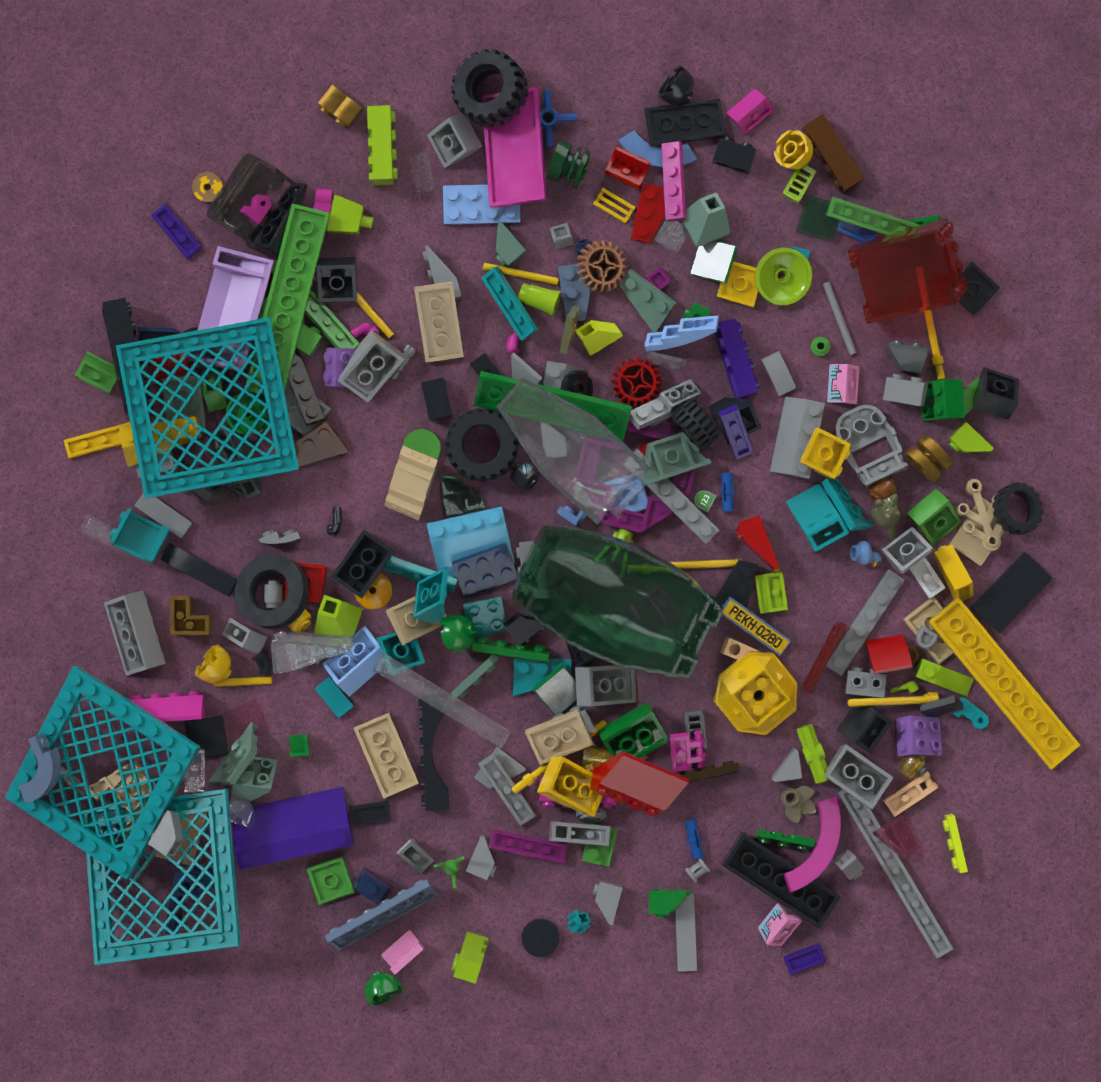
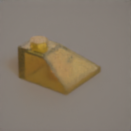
(594, 756)

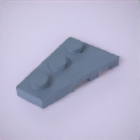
(574, 290)

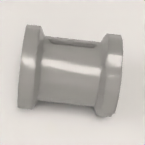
(699, 873)

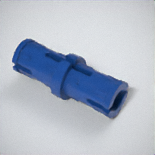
(727, 492)
(694, 838)

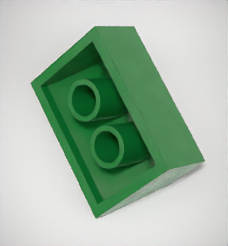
(634, 733)

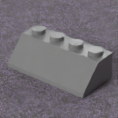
(794, 432)
(134, 632)

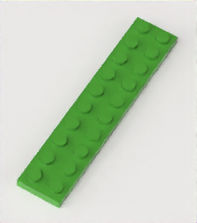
(292, 285)

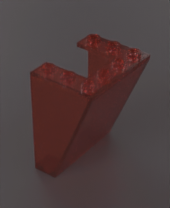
(909, 271)

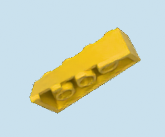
(128, 442)

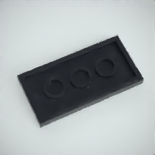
(685, 122)
(1011, 592)

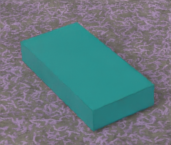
(334, 697)

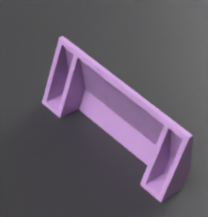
(233, 298)

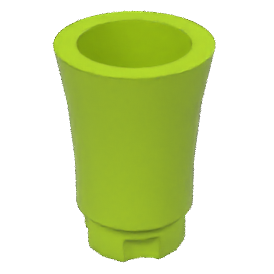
(540, 298)

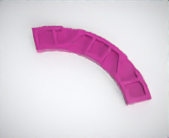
(824, 850)

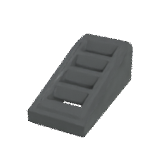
(690, 714)

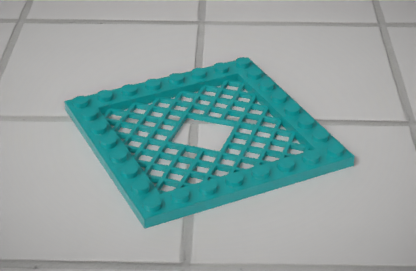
(129, 361)
(182, 750)
(226, 901)

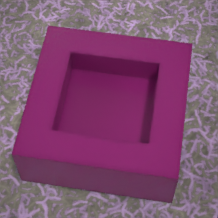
(658, 278)

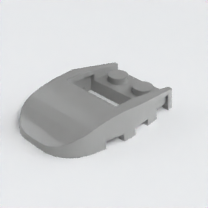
(863, 427)

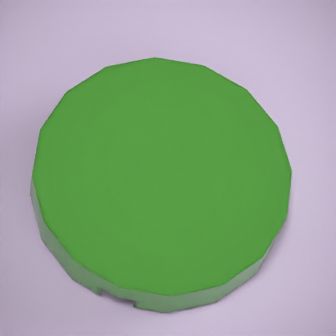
(423, 442)

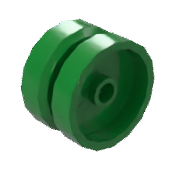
(249, 419)

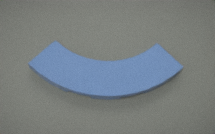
(636, 145)

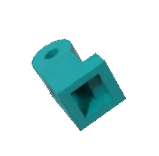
(975, 715)

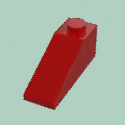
(756, 539)

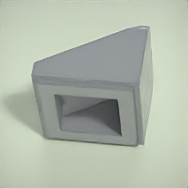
(561, 236)

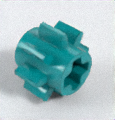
(578, 921)

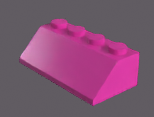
(173, 707)

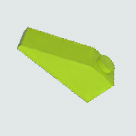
(943, 677)

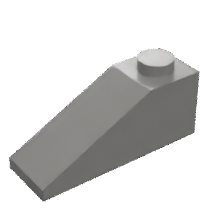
(579, 833)
(849, 865)

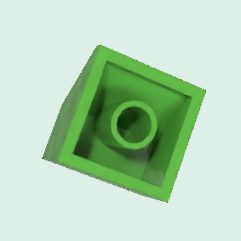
(934, 517)

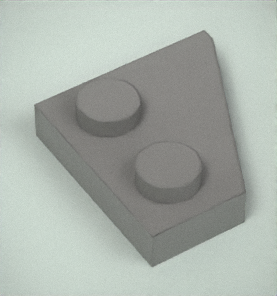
(509, 764)

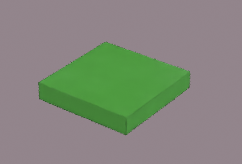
(330, 880)

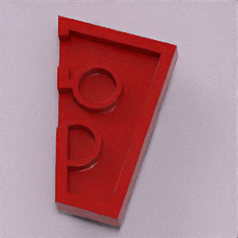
(649, 213)

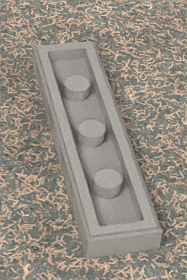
(502, 784)
(686, 936)

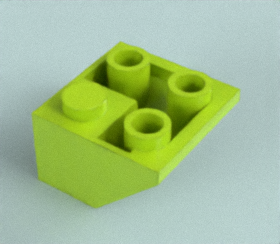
(337, 617)

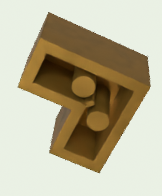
(182, 618)

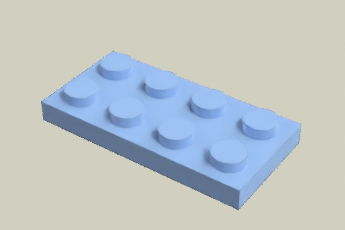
(471, 206)

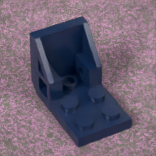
(173, 924)

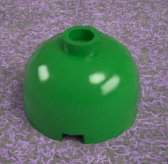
(457, 632)
(381, 988)

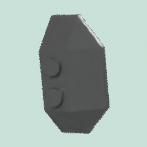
(245, 488)

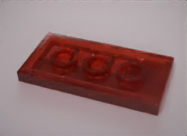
(823, 657)

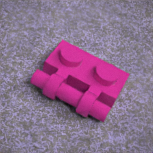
(680, 751)

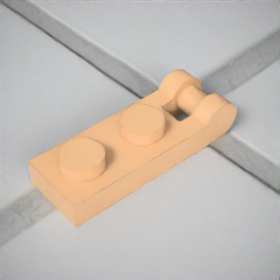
(910, 794)

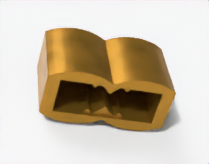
(340, 106)

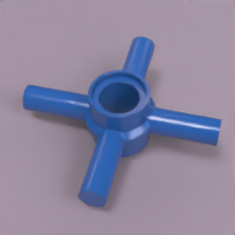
(557, 118)

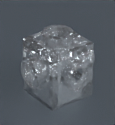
(671, 235)

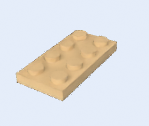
(438, 321)
(386, 755)

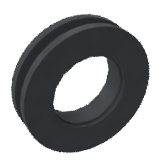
(249, 580)

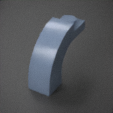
(48, 770)

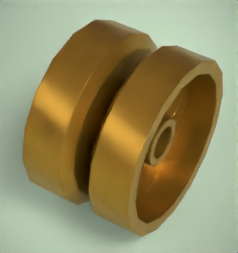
(928, 458)

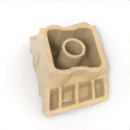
(411, 483)

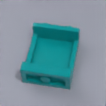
(139, 536)

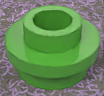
(815, 350)

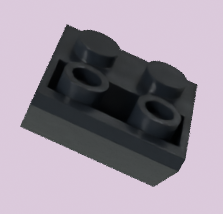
(864, 727)

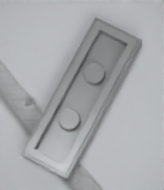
(164, 515)

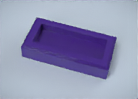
(804, 958)

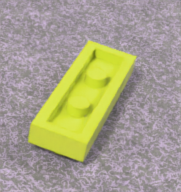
(954, 843)

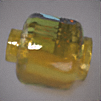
(913, 765)

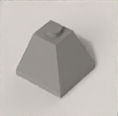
(521, 369)

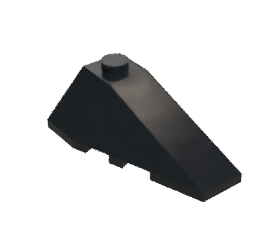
(270, 235)

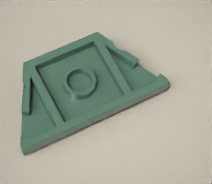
(671, 457)
(238, 758)

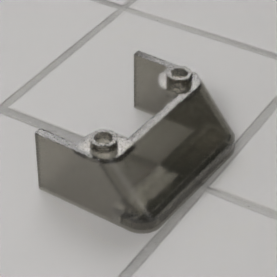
(248, 179)

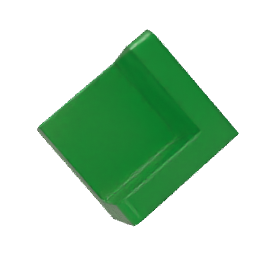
(299, 745)

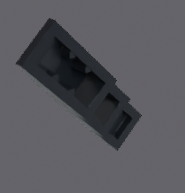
(199, 569)

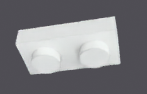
(927, 578)

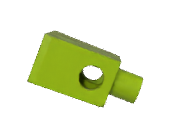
(347, 217)

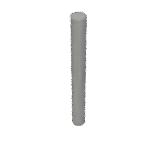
(839, 318)

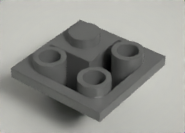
(907, 358)

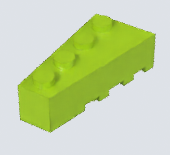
(381, 145)

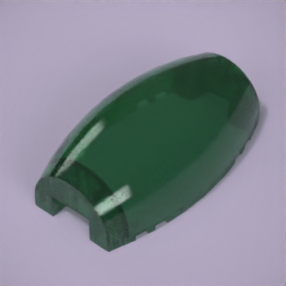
(616, 600)

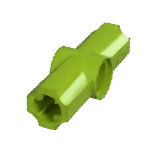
(813, 752)

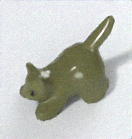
(887, 514)

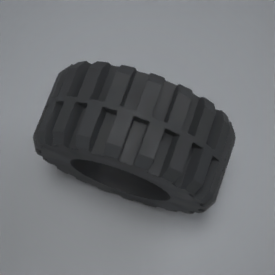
(470, 76)
(455, 445)

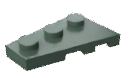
(647, 299)
(475, 677)

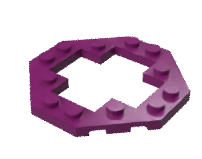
(655, 508)

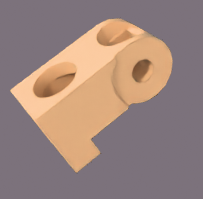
(735, 649)

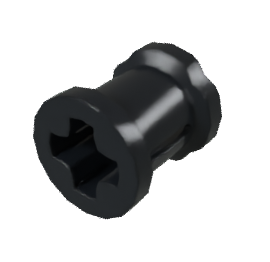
(263, 662)

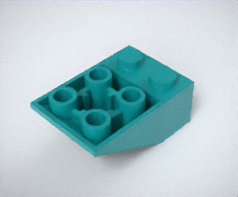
(817, 517)

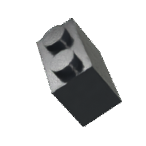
(734, 155)

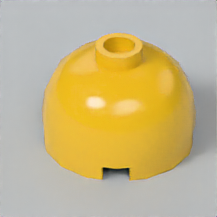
(793, 150)
(215, 666)

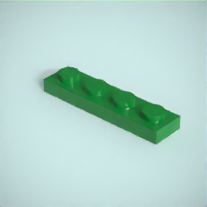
(502, 647)

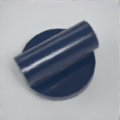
(581, 245)

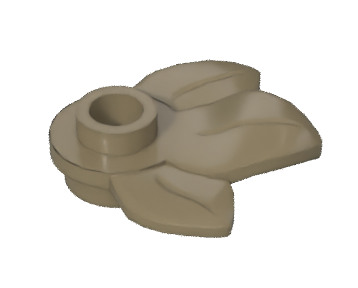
(800, 804)

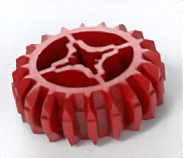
(642, 366)

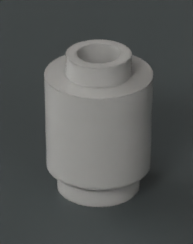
(273, 594)

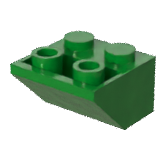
(943, 400)

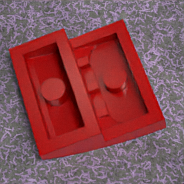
(888, 654)

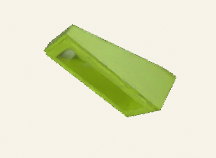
(791, 196)

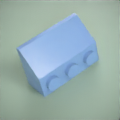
(355, 666)

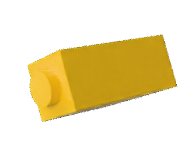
(954, 573)

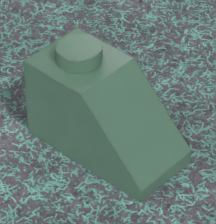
(507, 246)

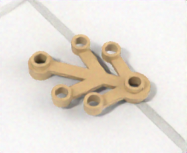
(982, 518)

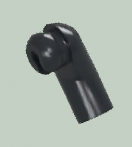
(337, 521)

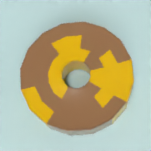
(200, 182)

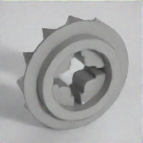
(599, 816)

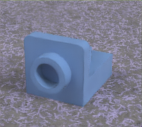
(568, 514)

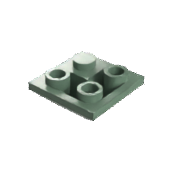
(706, 220)
(256, 779)

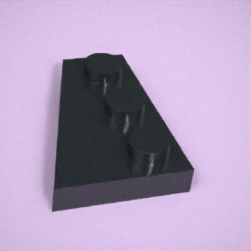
(738, 583)

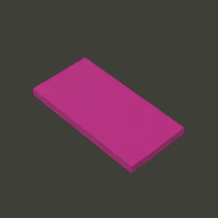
(516, 156)

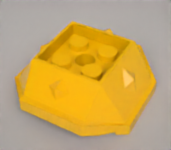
(742, 679)

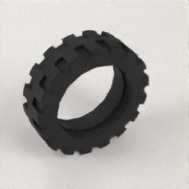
(1033, 504)

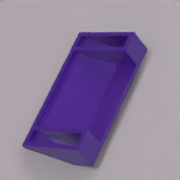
(293, 828)

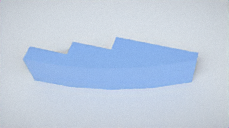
(677, 335)

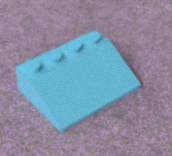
(467, 535)

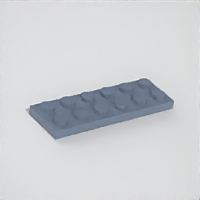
(381, 915)

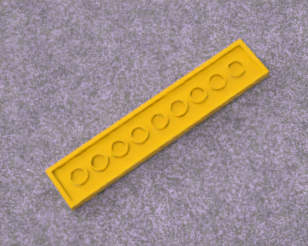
(1004, 683)

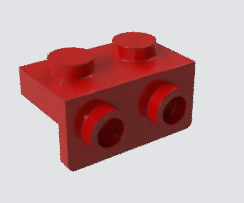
(627, 167)

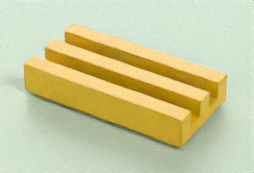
(600, 197)

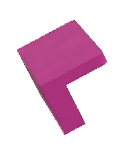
(750, 111)

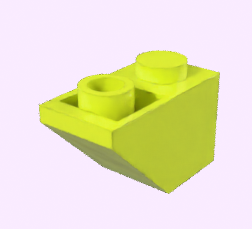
(597, 335)

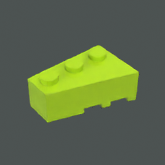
(469, 961)

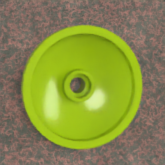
(795, 278)

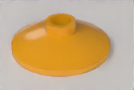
(382, 595)

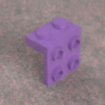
(335, 363)
(918, 736)

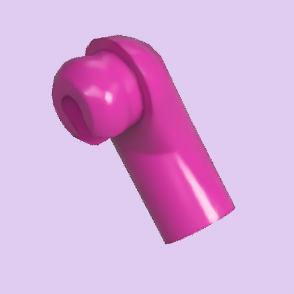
(364, 329)
(512, 344)

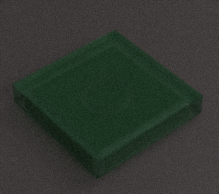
(814, 220)

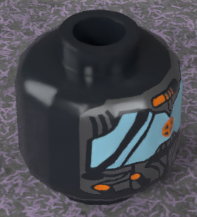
(524, 475)

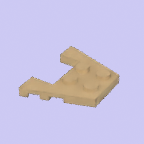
(114, 781)

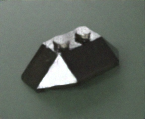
(210, 495)

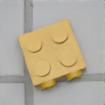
(825, 453)

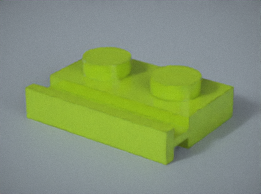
(771, 592)

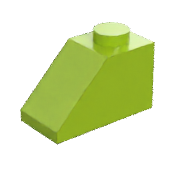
(968, 440)

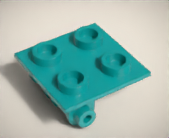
(486, 615)

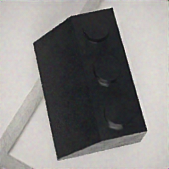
(363, 563)

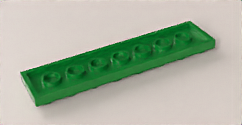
(613, 415)

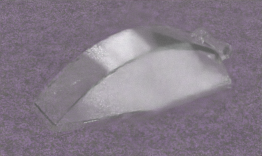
(573, 449)

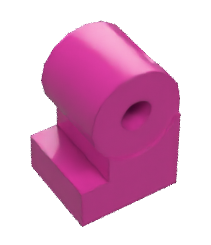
(323, 200)
(259, 207)

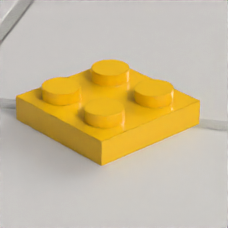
(740, 285)

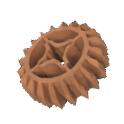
(600, 273)

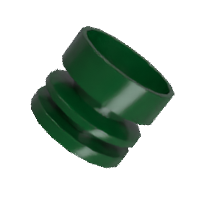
(568, 164)

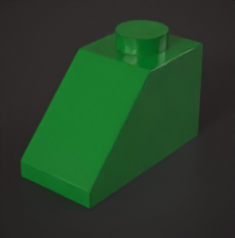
(666, 901)

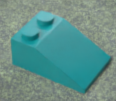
(431, 597)

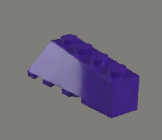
(735, 359)

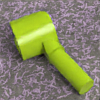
(911, 686)

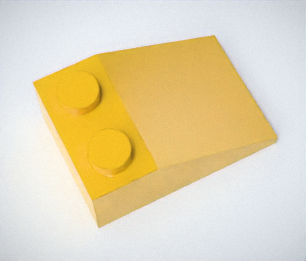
(569, 786)

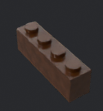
(833, 154)

